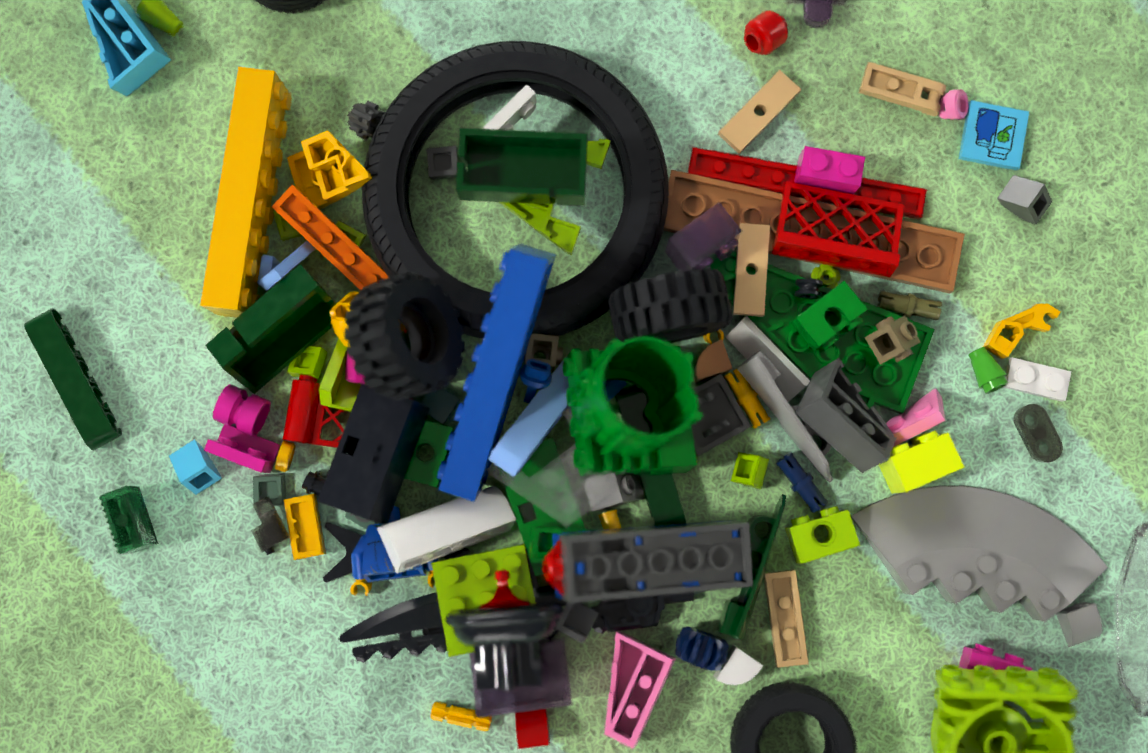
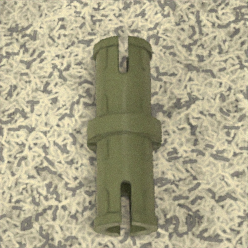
(909, 305)

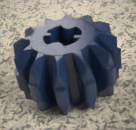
(701, 648)

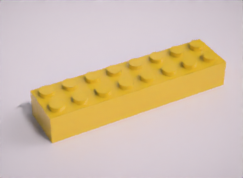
(246, 192)

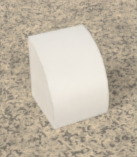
(738, 668)

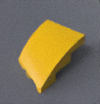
(326, 170)

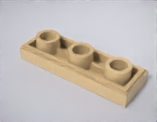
(770, 100)
(751, 252)

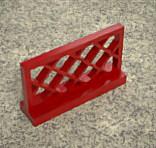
(838, 252)

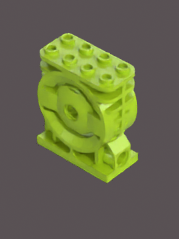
(974, 713)

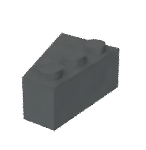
(843, 418)

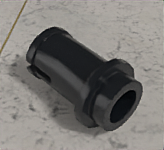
(313, 483)

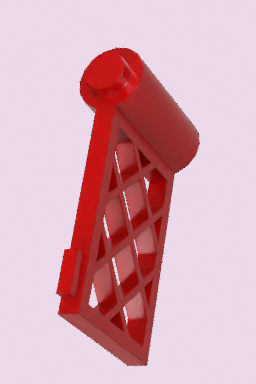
(306, 414)

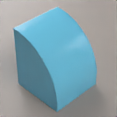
(194, 467)

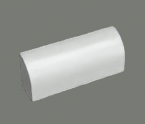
(446, 528)

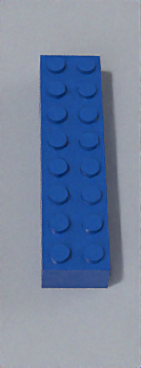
(496, 370)

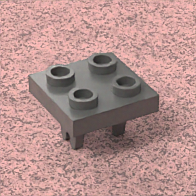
(721, 415)

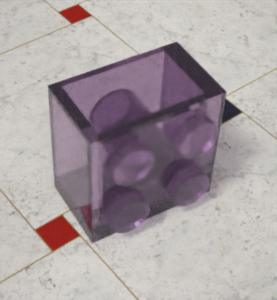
(704, 240)

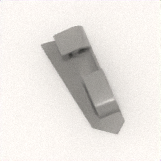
(761, 375)

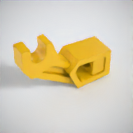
(1028, 319)

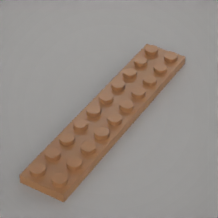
(926, 252)

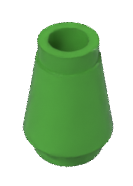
(987, 371)

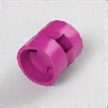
(237, 408)

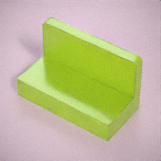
(334, 388)

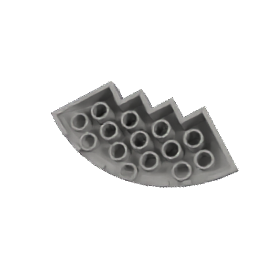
(980, 543)

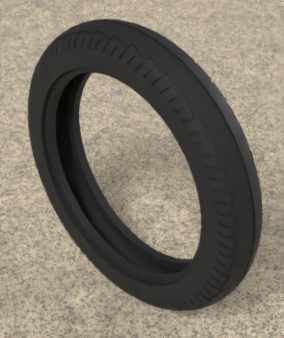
(508, 69)

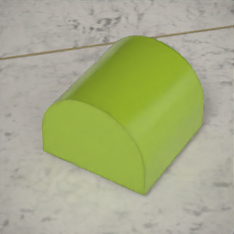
(750, 470)

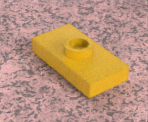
(304, 526)

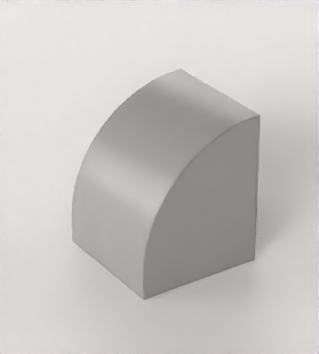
(1080, 623)

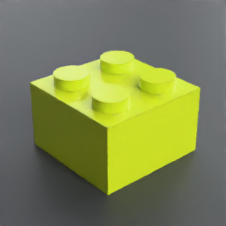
(920, 463)

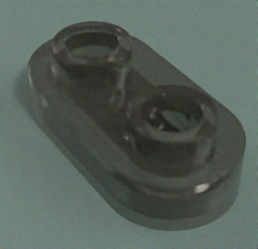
(1040, 431)

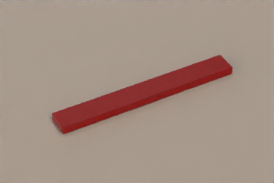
(773, 175)

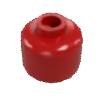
(765, 32)

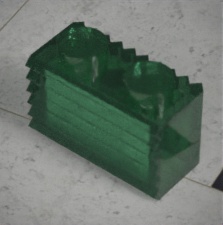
(128, 519)

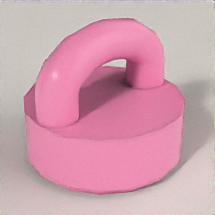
(955, 105)

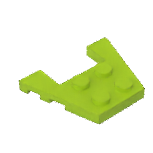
(539, 215)

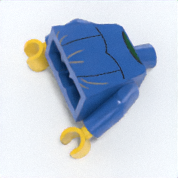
(373, 563)

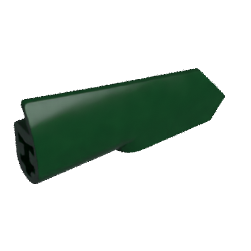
(737, 615)

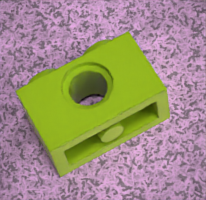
(839, 538)

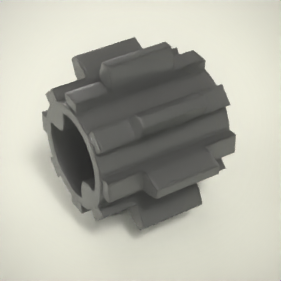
(364, 119)

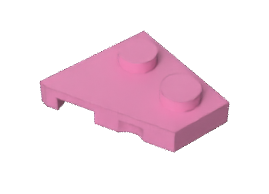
(918, 417)

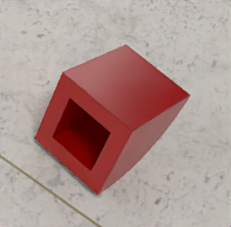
(532, 728)

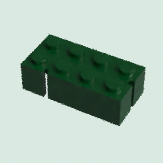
(522, 166)
(274, 330)

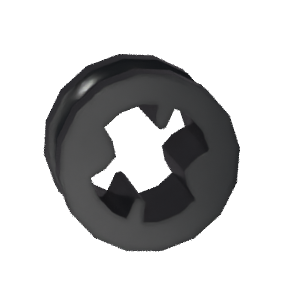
(808, 288)

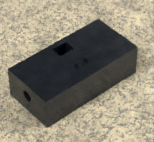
(373, 455)

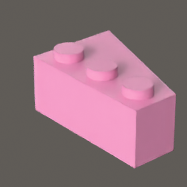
(635, 687)

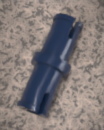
(801, 482)

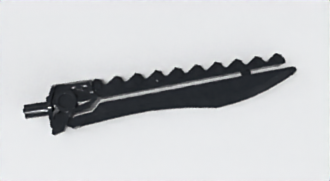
(425, 613)

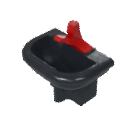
(506, 637)

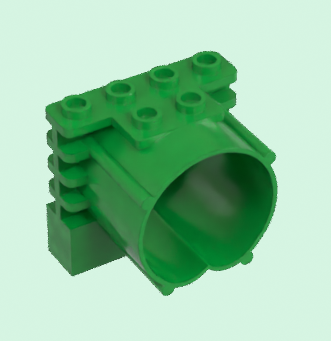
(671, 409)

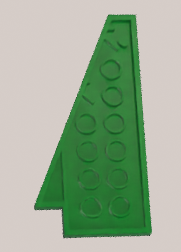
(881, 384)

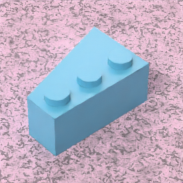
(125, 44)

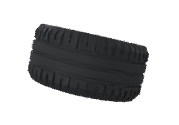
(785, 698)

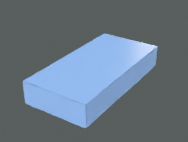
(286, 265)

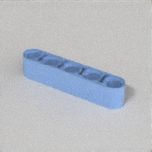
(532, 425)

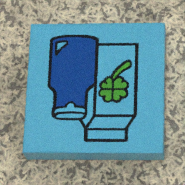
(994, 135)

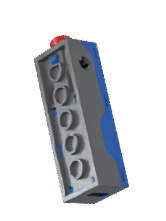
(649, 560)

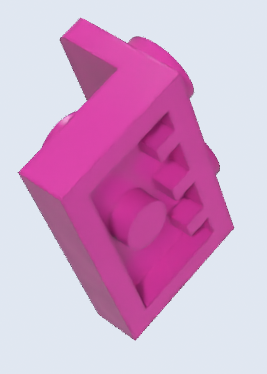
(244, 449)

